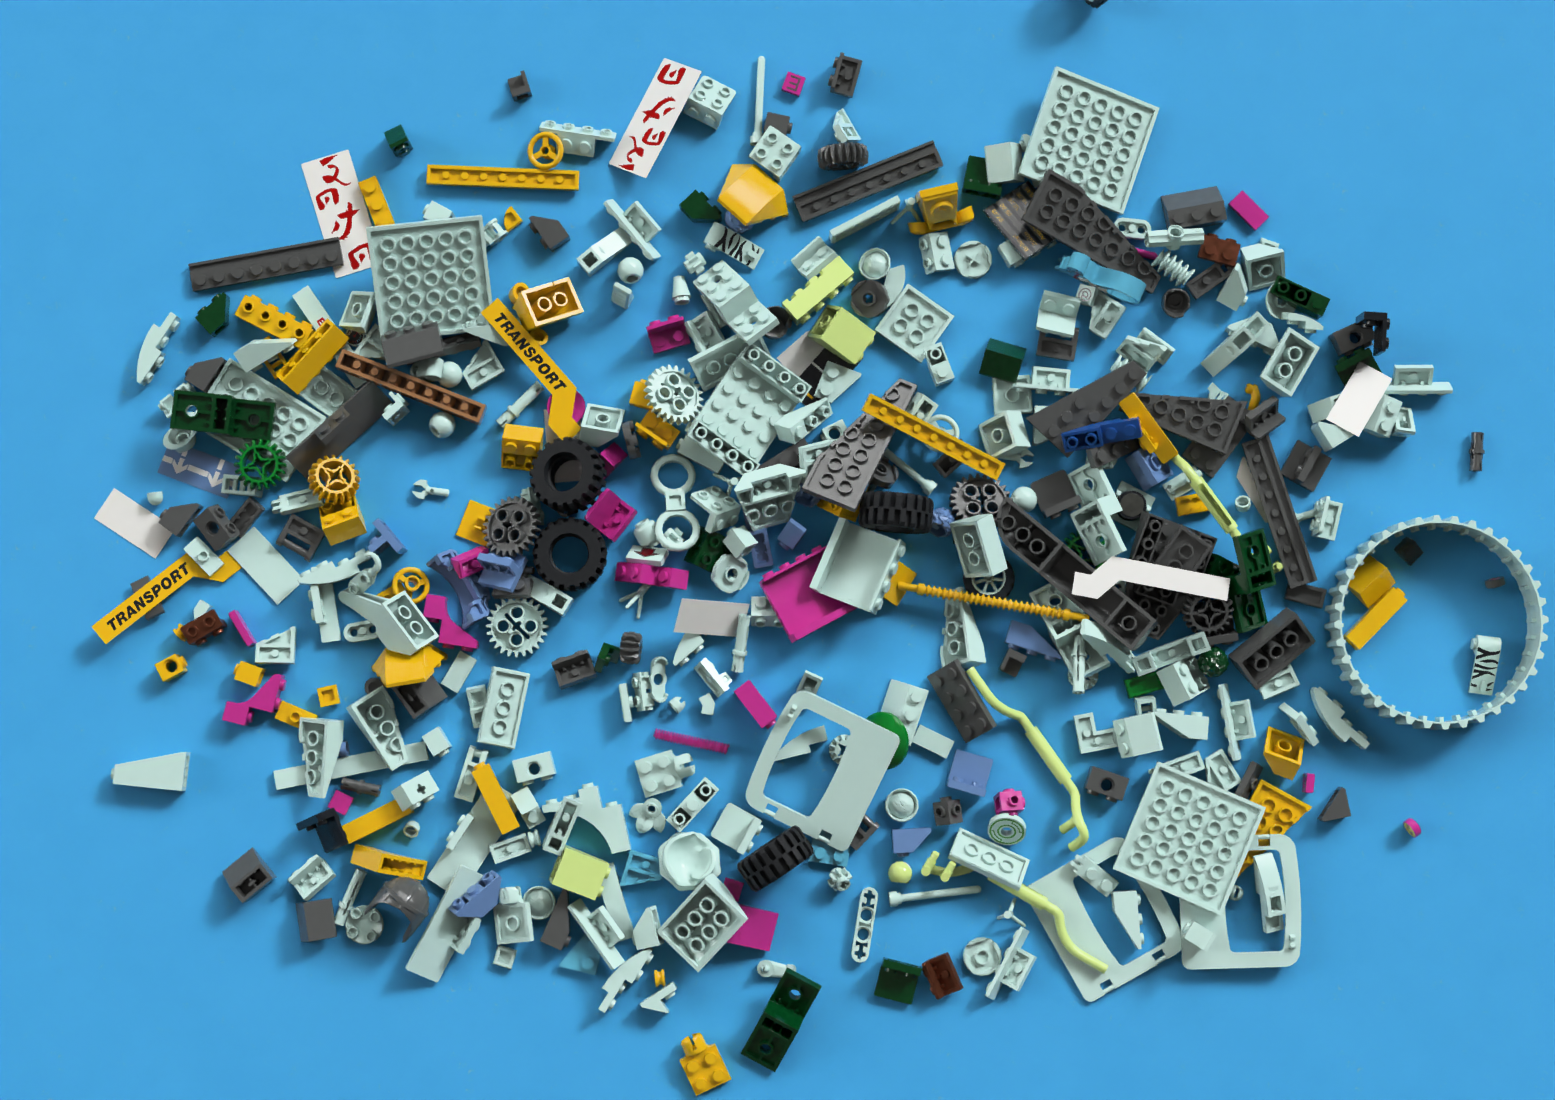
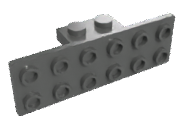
(340, 428)

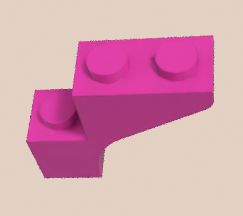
(652, 575)
(450, 632)
(265, 699)

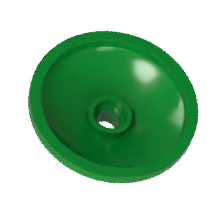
(894, 725)

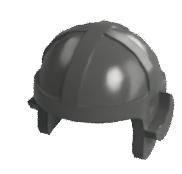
(785, 322)

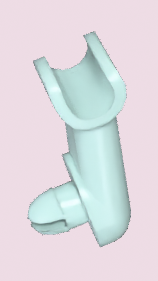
(773, 969)

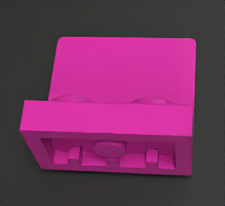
(668, 334)

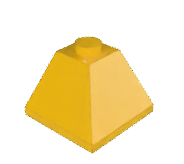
(1283, 752)

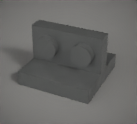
(1305, 465)

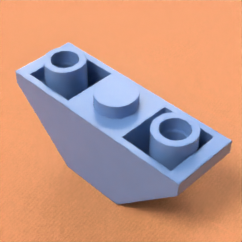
(479, 897)

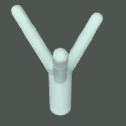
(909, 207)
(731, 482)
(638, 594)
(1009, 914)

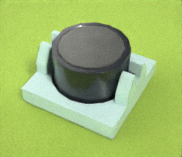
(1132, 503)

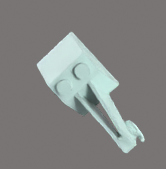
(396, 619)

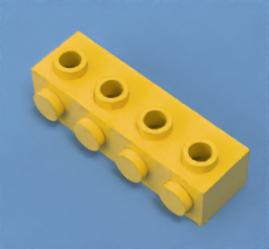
(273, 322)
(312, 356)

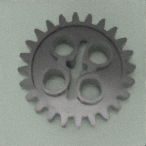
(963, 503)
(511, 527)

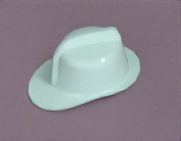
(180, 439)

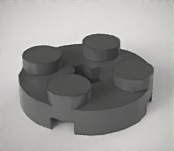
(858, 298)
(631, 440)
(886, 475)

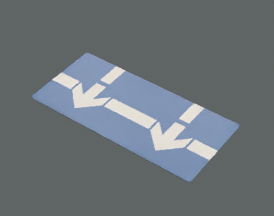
(197, 469)

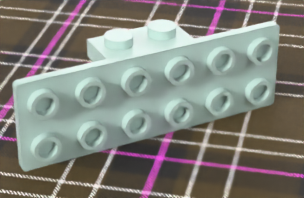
(469, 843)
(445, 930)

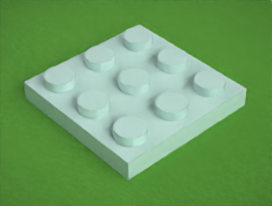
(914, 322)

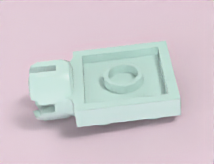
(663, 772)
(512, 917)

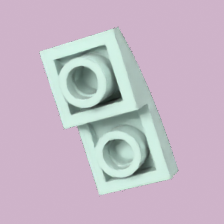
(1302, 321)

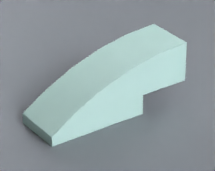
(801, 743)

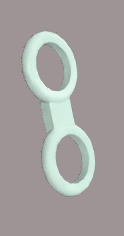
(675, 502)

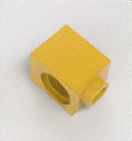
(163, 667)
(249, 673)

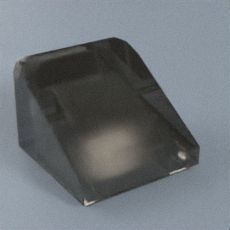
(1408, 550)

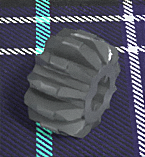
(631, 648)

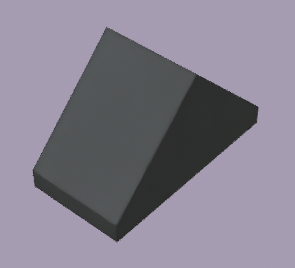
(1336, 807)

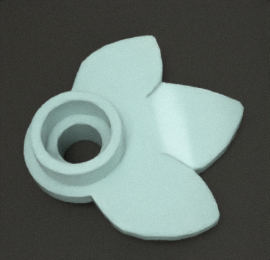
(647, 819)

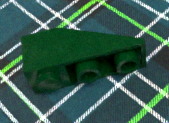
(1300, 297)

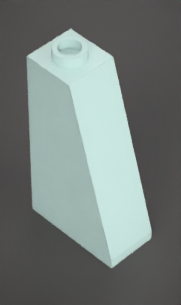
(159, 772)

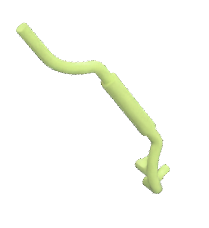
(1213, 503)
(1048, 756)
(1027, 895)

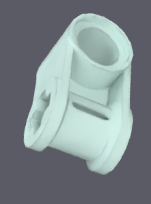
(428, 369)

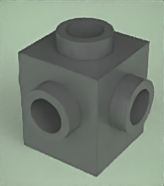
(947, 811)

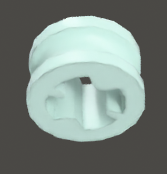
(534, 838)

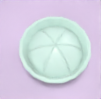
(874, 264)
(901, 805)
(541, 902)

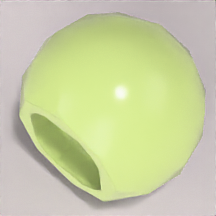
(900, 872)

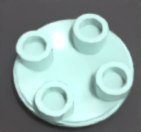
(364, 928)

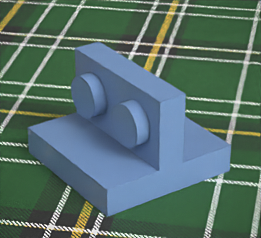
(1148, 468)
(388, 538)
(501, 572)

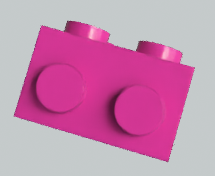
(610, 515)

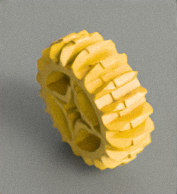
(323, 469)

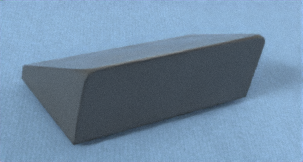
(946, 465)

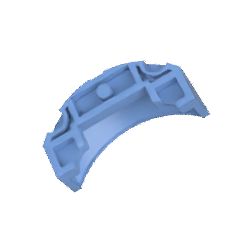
(471, 594)

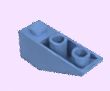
(1026, 637)

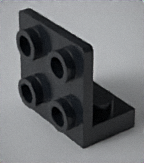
(1381, 325)
(328, 829)

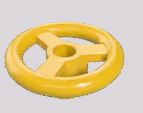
(551, 153)
(414, 579)

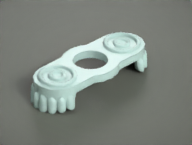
(658, 691)

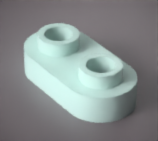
(1131, 227)
(363, 630)

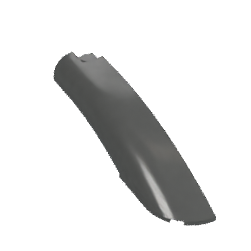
(1058, 566)

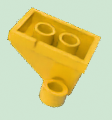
(940, 205)
(544, 305)

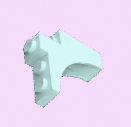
(607, 820)

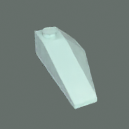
(321, 748)

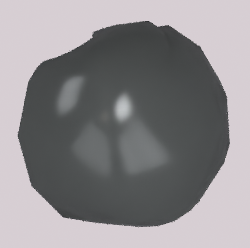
(1175, 302)

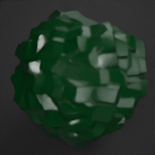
(1213, 662)

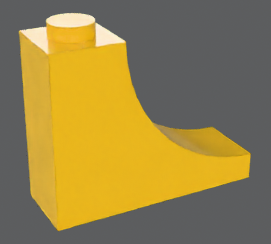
(388, 863)

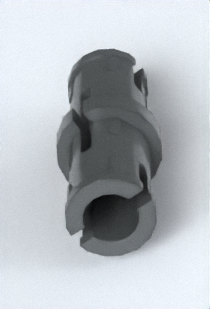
(1476, 451)
(360, 787)

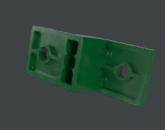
(223, 415)
(1254, 575)
(781, 1019)

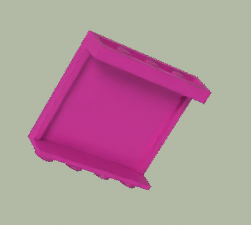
(793, 600)

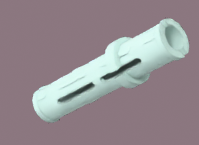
(514, 410)
(741, 643)
(1079, 656)
(345, 905)

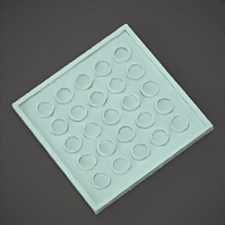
(1089, 138)
(430, 273)
(1189, 838)

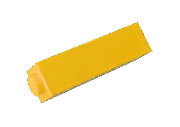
(1375, 618)
(495, 797)
(374, 821)

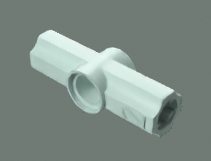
(1174, 237)

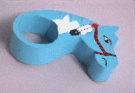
(1108, 281)

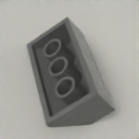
(1272, 648)

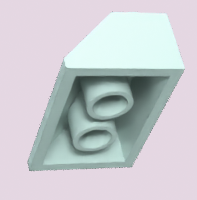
(1288, 363)
(978, 546)
(905, 703)

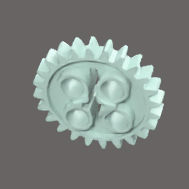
(673, 394)
(504, 639)

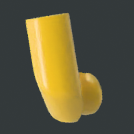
(1255, 395)

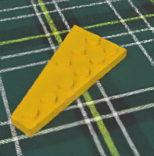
(1280, 814)

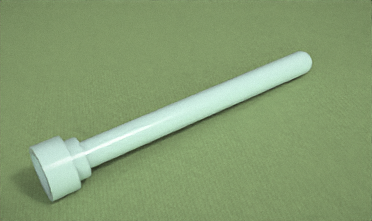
(757, 134)
(927, 485)
(897, 898)

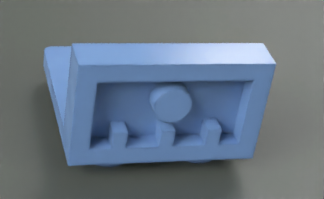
(969, 773)

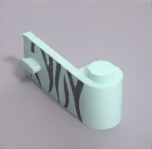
(733, 244)
(1485, 665)

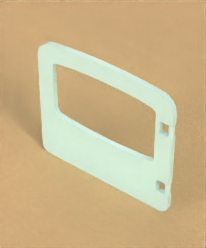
(853, 784)
(1060, 891)
(1219, 953)

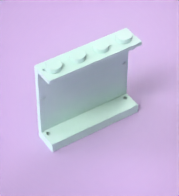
(857, 566)

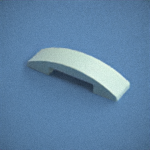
(1170, 653)
(616, 904)

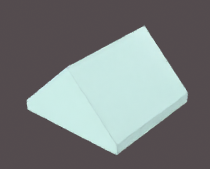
(1003, 163)
(359, 312)
(1329, 435)

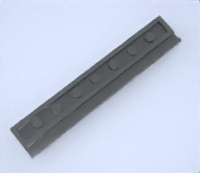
(867, 181)
(266, 264)
(1279, 512)

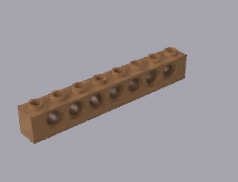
(411, 387)

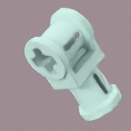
(491, 236)

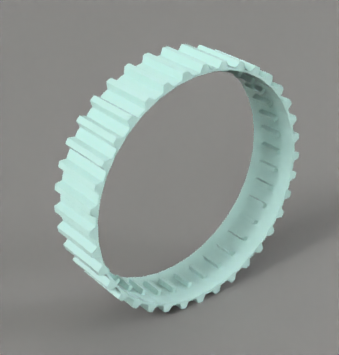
(1532, 603)

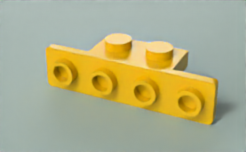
(1153, 436)

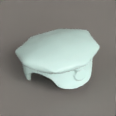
(688, 860)

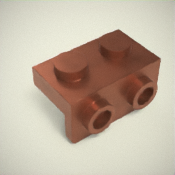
(1219, 250)
(203, 627)
(941, 975)

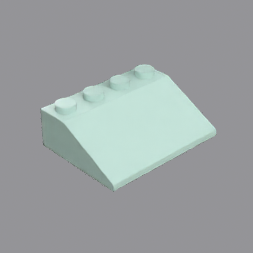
(703, 922)

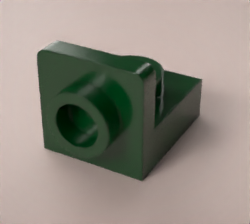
(607, 654)

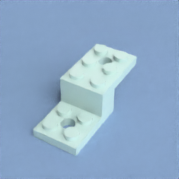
(736, 302)
(1096, 512)
(1062, 631)

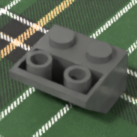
(421, 696)
(248, 875)

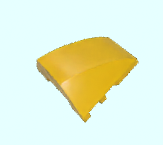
(752, 195)
(402, 669)

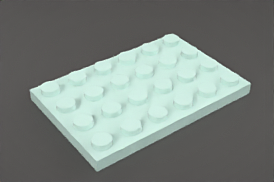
(292, 417)

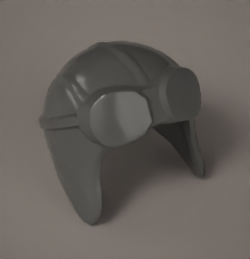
(408, 897)

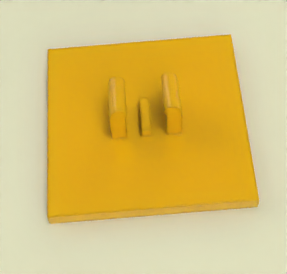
(472, 523)

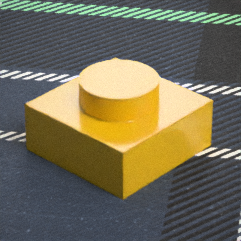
(328, 695)

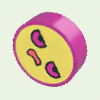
(1412, 827)

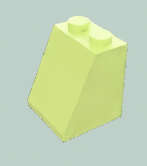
(842, 334)
(579, 873)

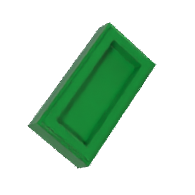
(1143, 684)

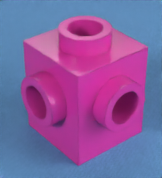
(1009, 802)

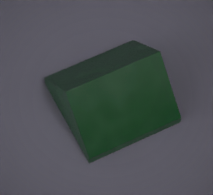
(1002, 361)

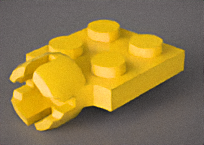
(703, 1064)

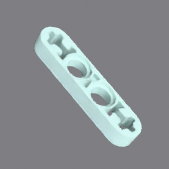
(862, 924)

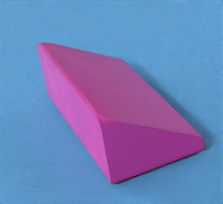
(467, 562)

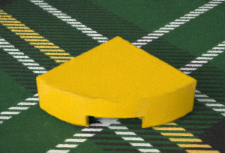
(511, 219)

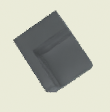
(519, 87)
(1012, 662)

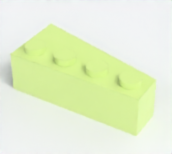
(818, 291)

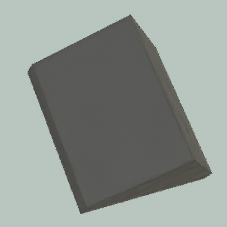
(316, 920)

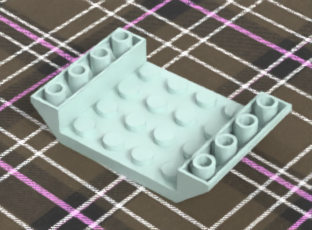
(744, 406)

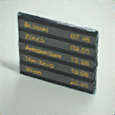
(1007, 216)

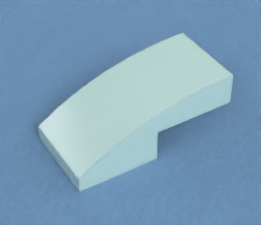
(476, 698)

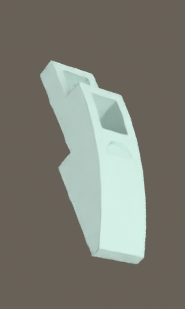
(1235, 344)
(150, 354)
(329, 574)
(1106, 643)
(688, 644)
(1331, 714)
(1270, 890)
(629, 971)

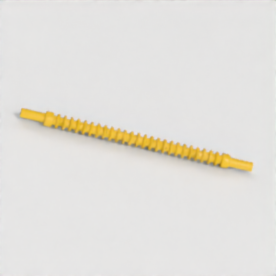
(921, 589)

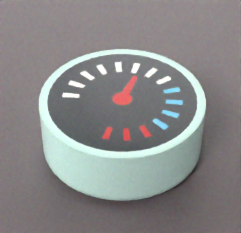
(355, 338)

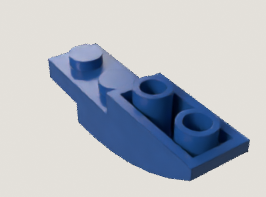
(1101, 433)

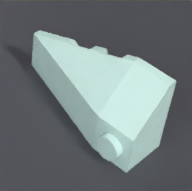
(961, 635)
(378, 722)

